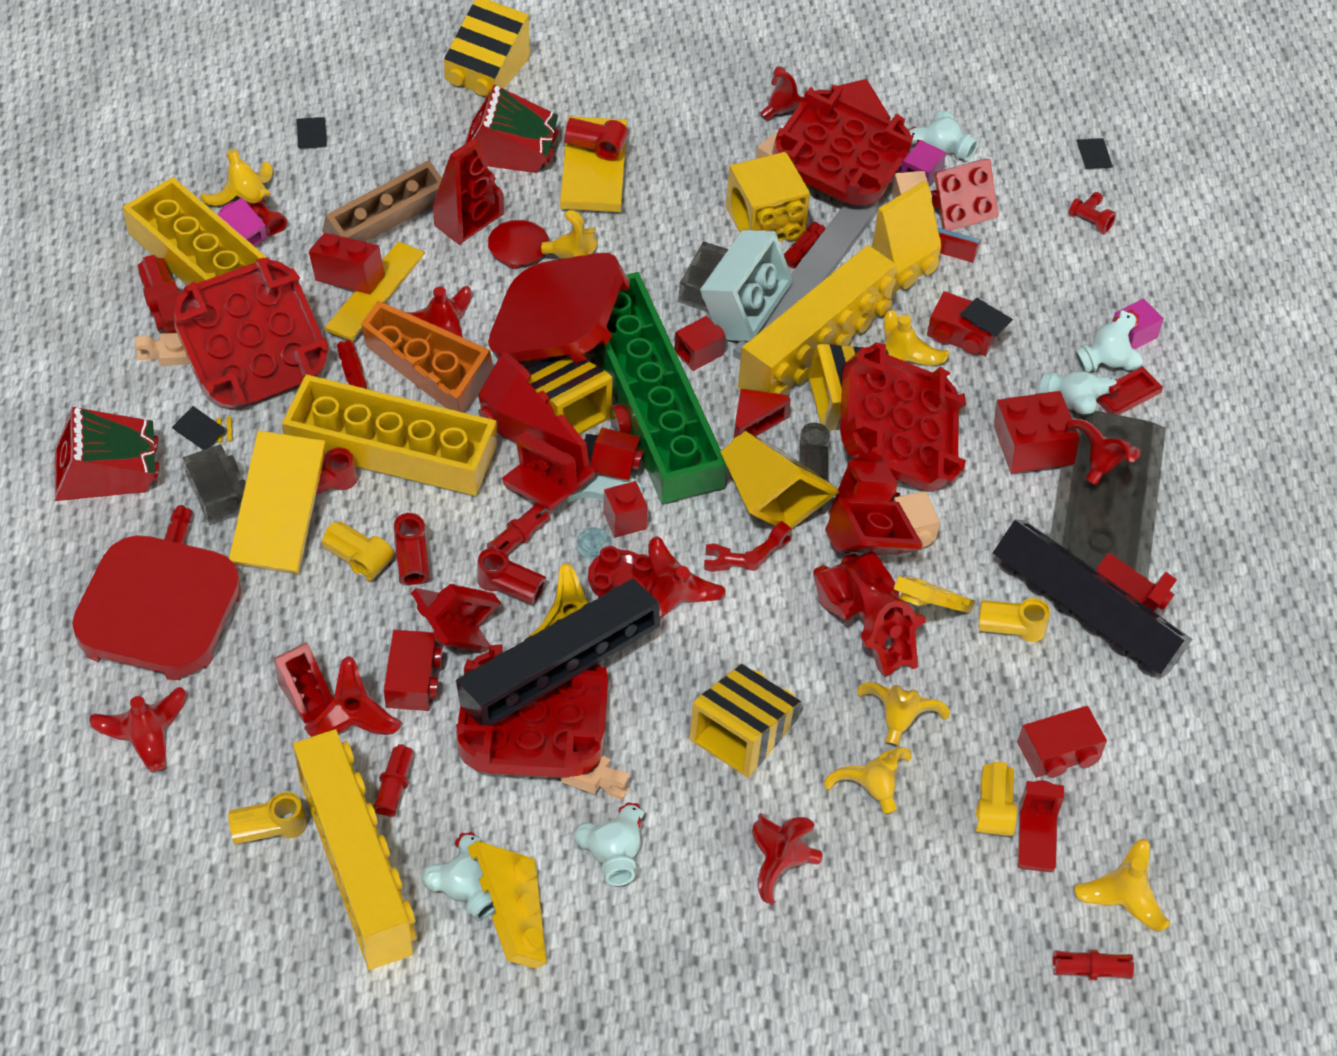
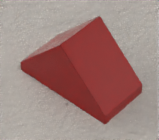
(760, 411)
(302, 682)

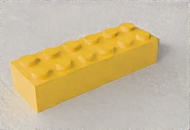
(186, 233)
(826, 315)
(395, 433)
(355, 849)

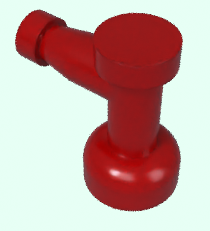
(1104, 220)
(274, 221)

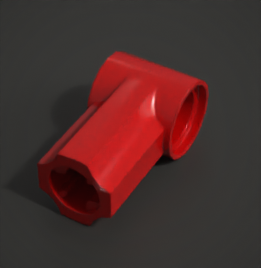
(604, 139)
(155, 280)
(337, 470)
(411, 550)
(509, 577)

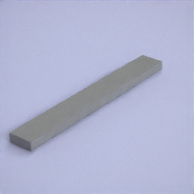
(822, 257)

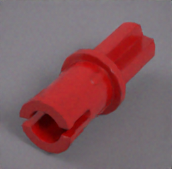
(393, 781)

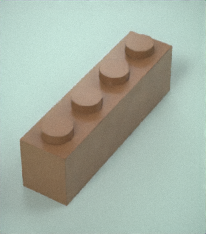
(385, 205)

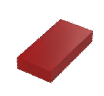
(1135, 389)

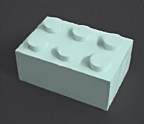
(747, 284)

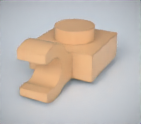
(167, 349)
(601, 776)

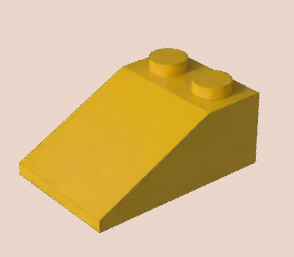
(909, 235)

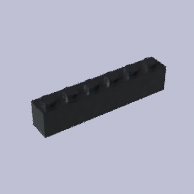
(1092, 597)
(558, 653)

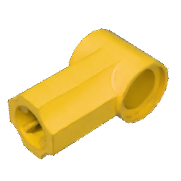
(363, 554)
(1015, 618)
(995, 807)
(266, 819)

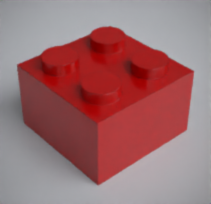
(1035, 432)

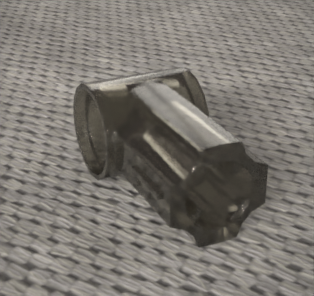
(811, 455)

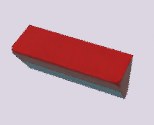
(958, 245)

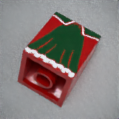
(513, 131)
(104, 455)

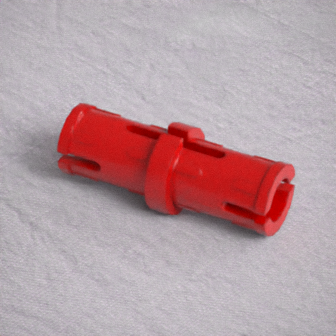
(520, 529)
(1093, 964)

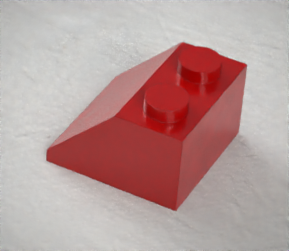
(871, 526)

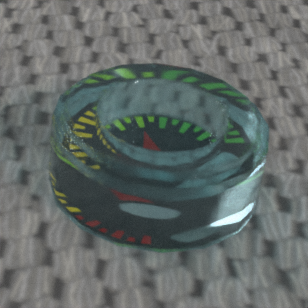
(592, 541)

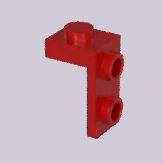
(1150, 594)
(1038, 825)

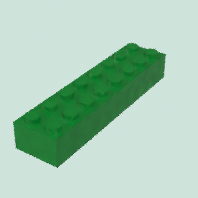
(661, 403)

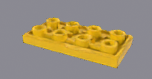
(589, 179)
(277, 502)

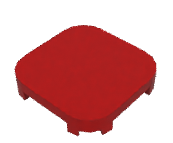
(843, 146)
(558, 308)
(249, 333)
(901, 417)
(157, 605)
(548, 737)

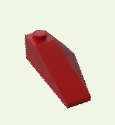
(467, 194)
(520, 409)

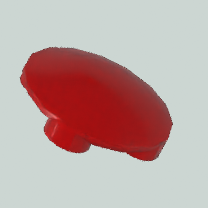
(517, 243)
(618, 566)

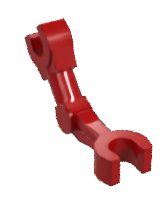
(751, 559)

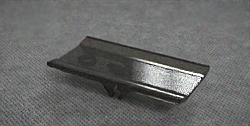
(1122, 507)

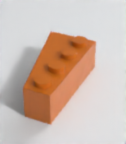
(428, 356)

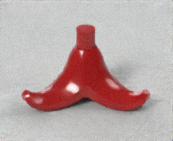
(784, 95)
(445, 311)
(1104, 452)
(675, 582)
(352, 707)
(144, 726)
(782, 850)

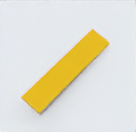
(397, 267)

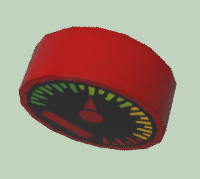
(620, 419)

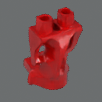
(866, 588)

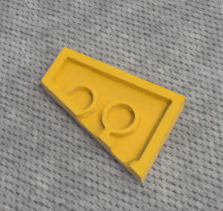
(922, 592)
(515, 896)

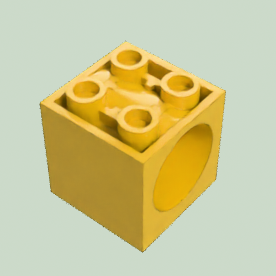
(768, 196)

